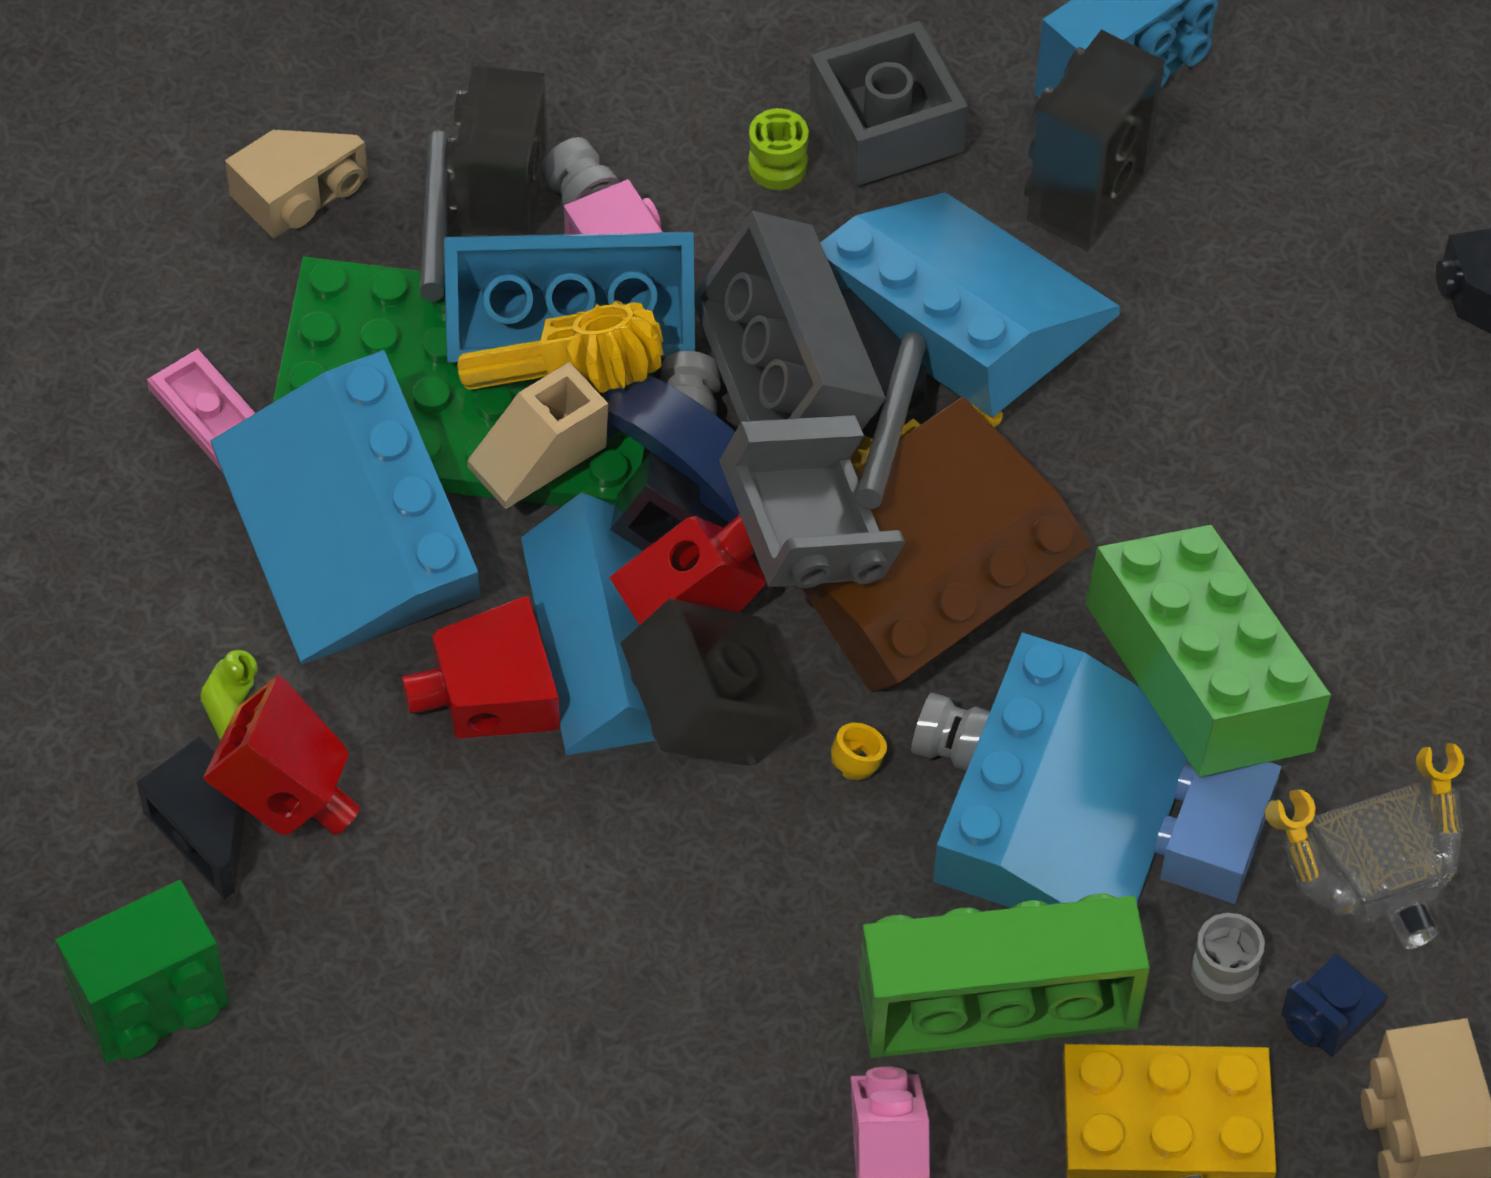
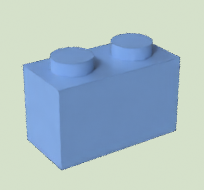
(1216, 828)

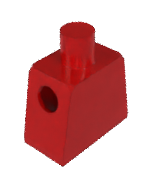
(692, 565)
(489, 675)
(282, 763)

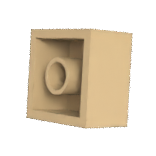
(1430, 1103)

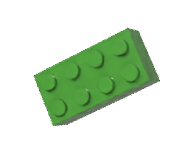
(1206, 650)
(1002, 975)

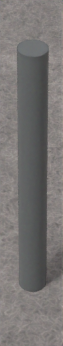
(434, 219)
(891, 421)

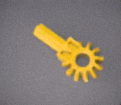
(605, 345)

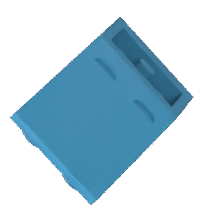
(1166, 28)

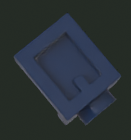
(1331, 1006)

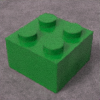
(143, 972)

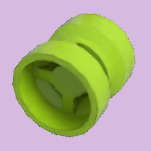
(778, 149)

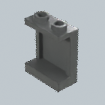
(802, 504)

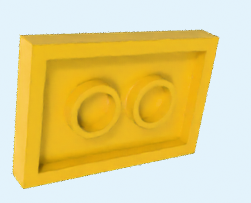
(1168, 1112)

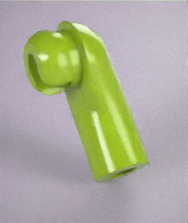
(228, 688)

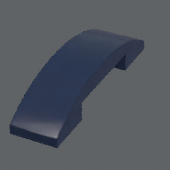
(678, 433)

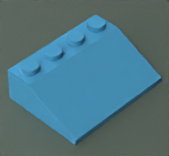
(978, 296)
(346, 510)
(1060, 785)

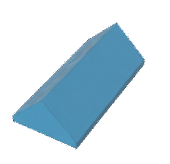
(510, 284)
(584, 624)

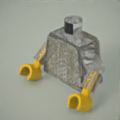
(1382, 854)

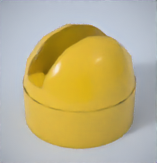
(849, 743)

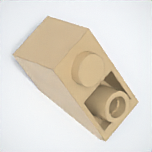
(293, 175)
(541, 436)

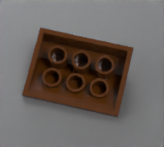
(975, 539)

